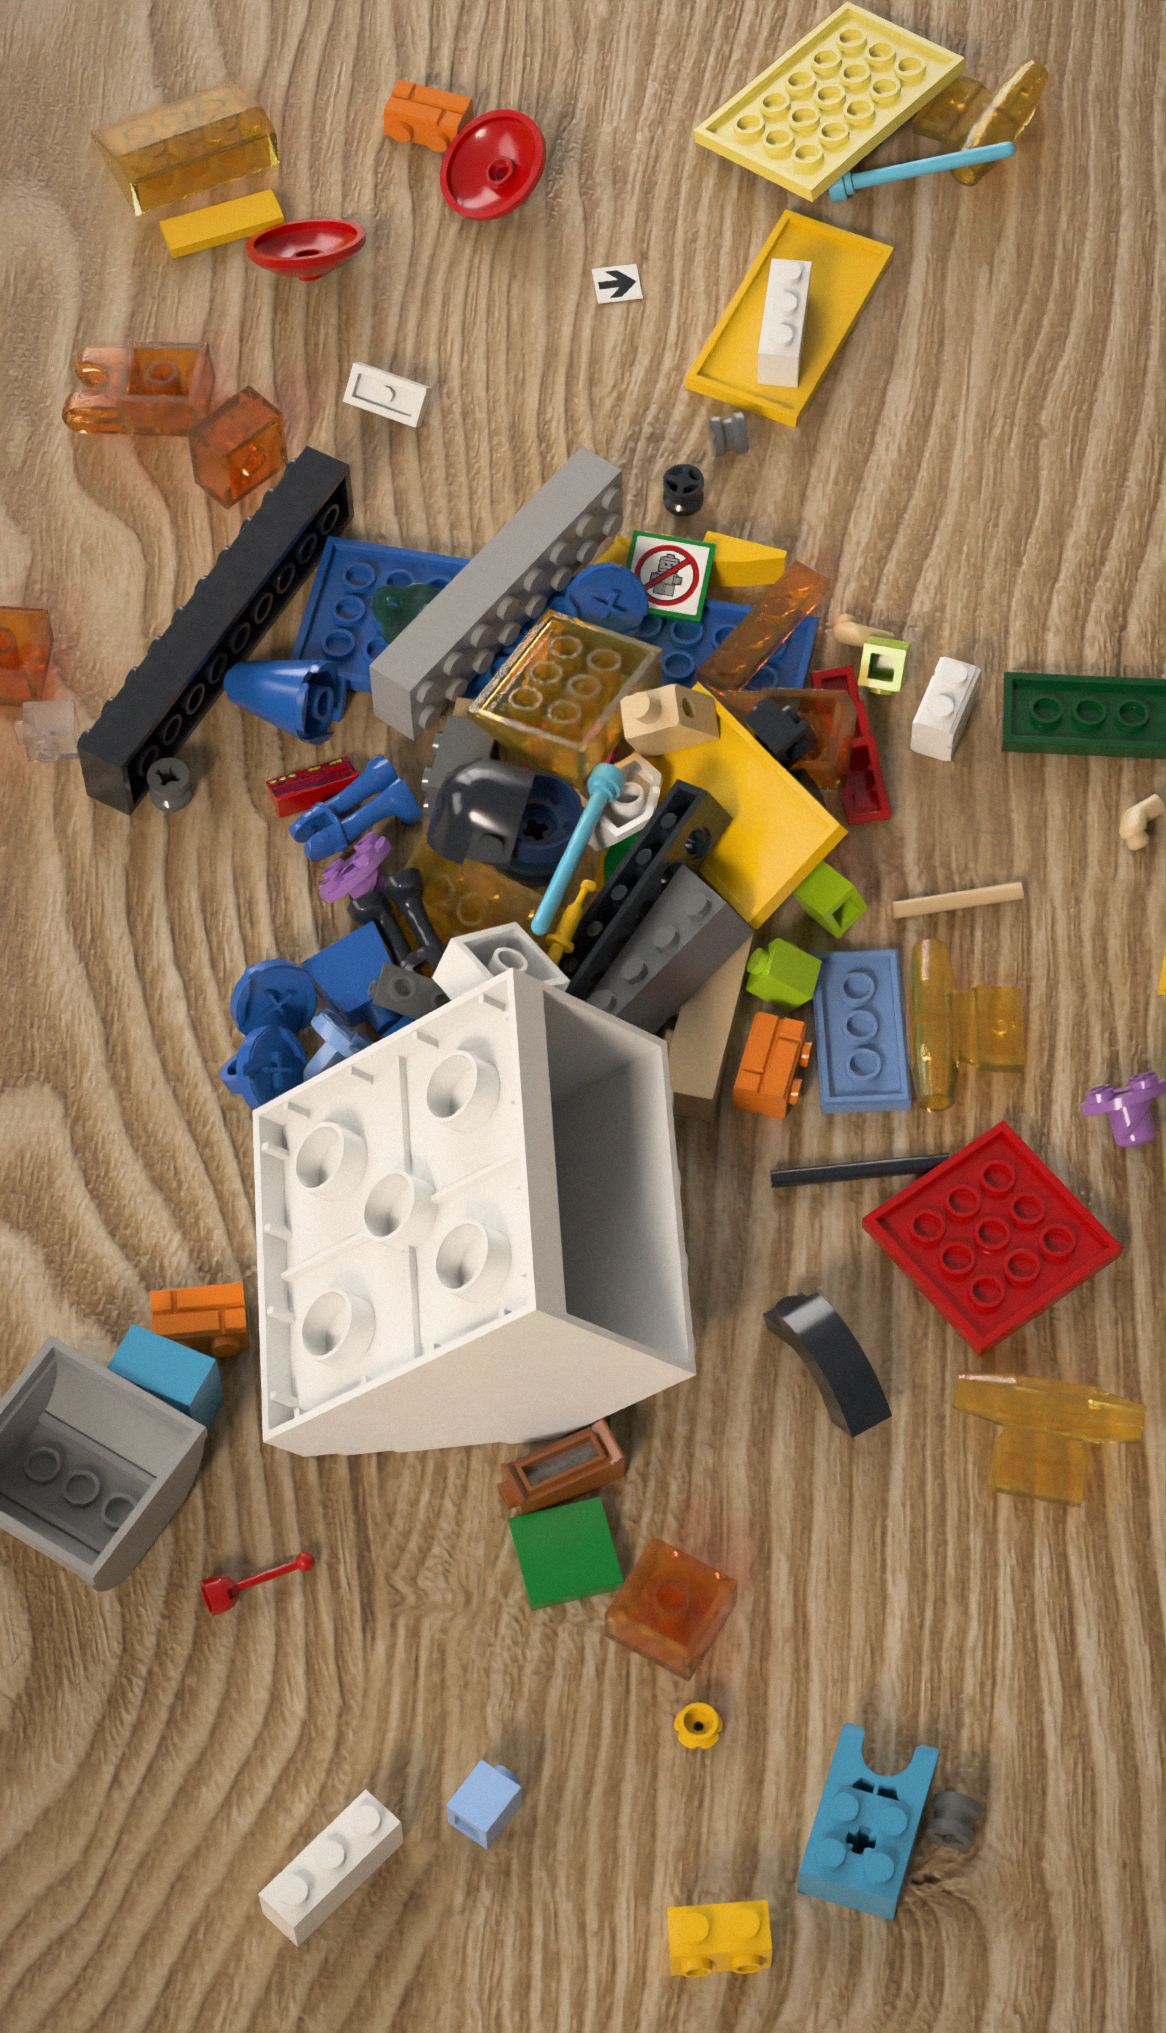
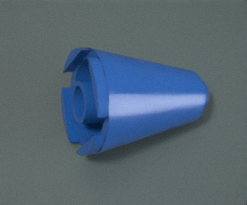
(290, 694)

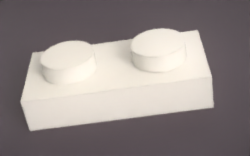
(387, 394)

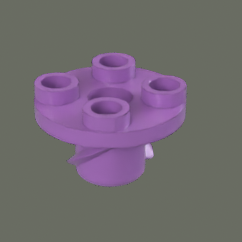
(359, 872)
(1127, 1108)

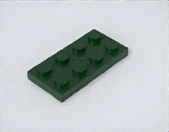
(1084, 715)

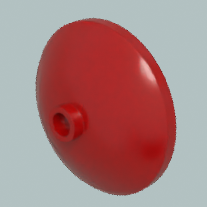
(493, 165)
(306, 247)

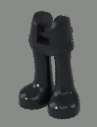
(406, 892)

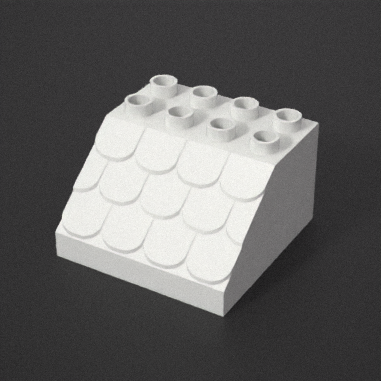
(471, 1231)

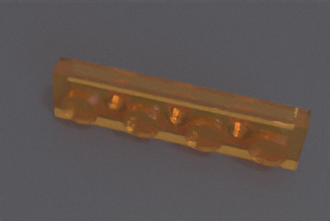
(764, 629)

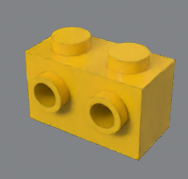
(719, 1938)

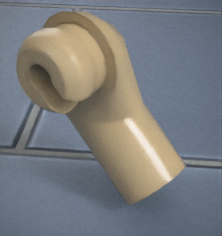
(849, 632)
(1135, 821)

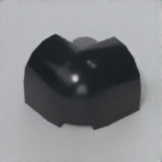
(480, 812)

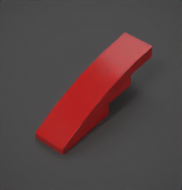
(865, 789)

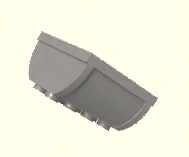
(91, 1464)

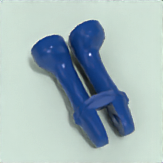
(329, 835)

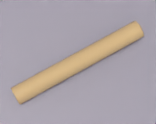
(957, 900)

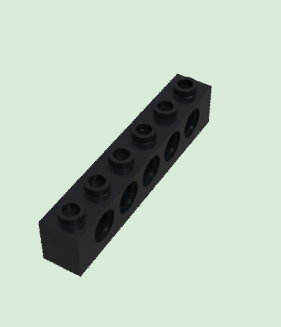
(676, 834)

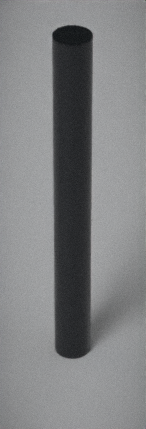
(856, 1170)

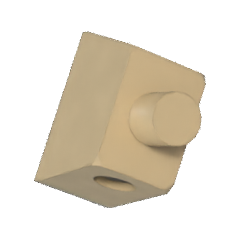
(659, 719)

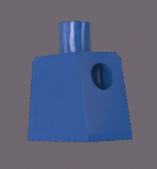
(344, 975)

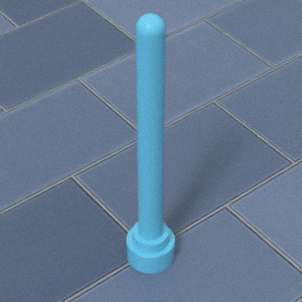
(850, 182)
(604, 786)

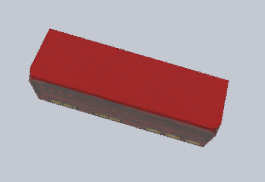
(308, 786)

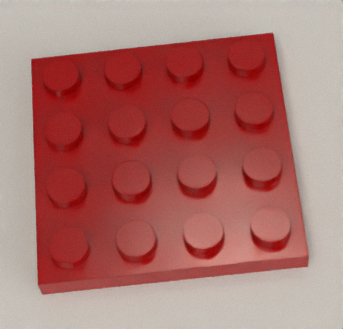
(991, 1238)

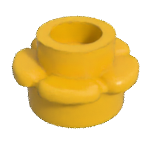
(695, 1714)

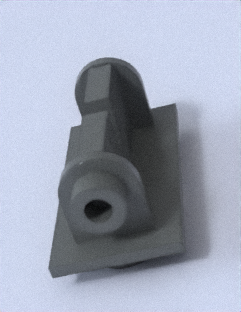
(406, 992)

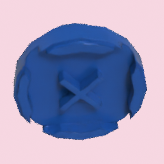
(608, 598)
(275, 995)
(265, 1065)

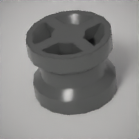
(728, 434)
(175, 794)
(953, 1820)

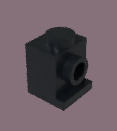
(781, 731)

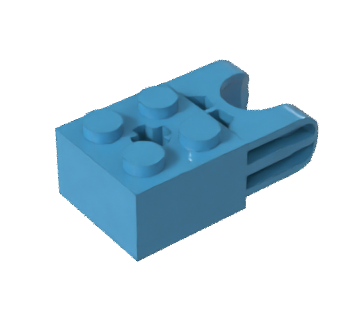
(868, 1813)

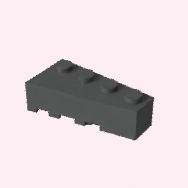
(670, 953)

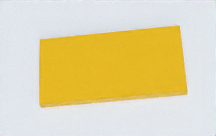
(842, 282)
(776, 823)

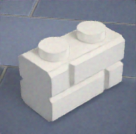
(945, 709)

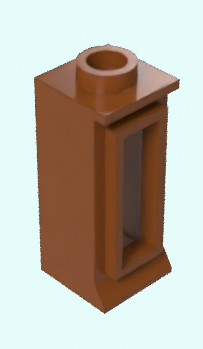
(562, 1470)

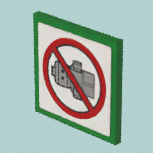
(673, 573)

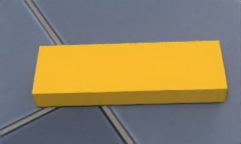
(221, 223)

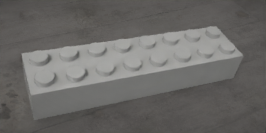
(497, 594)

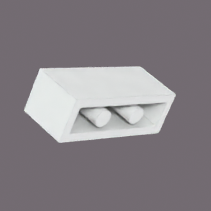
(784, 323)
(331, 1868)

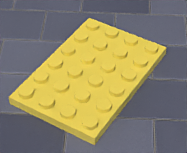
(829, 101)

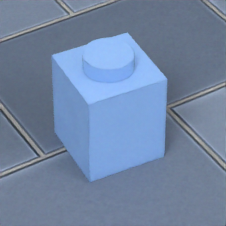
(485, 1803)

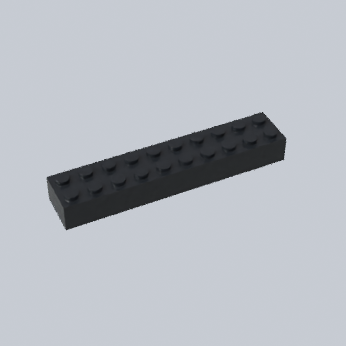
(216, 629)

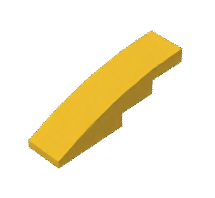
(739, 561)

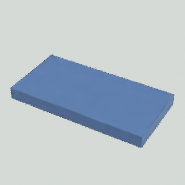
(860, 1032)

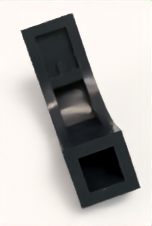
(834, 1360)

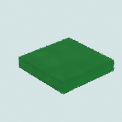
(565, 1553)

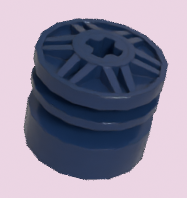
(544, 831)

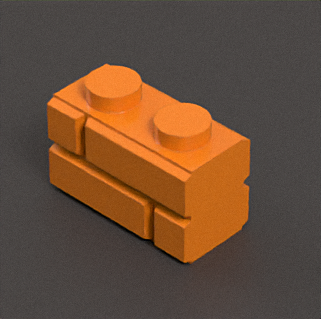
(426, 115)
(771, 1066)
(203, 1317)

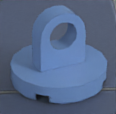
(339, 1043)

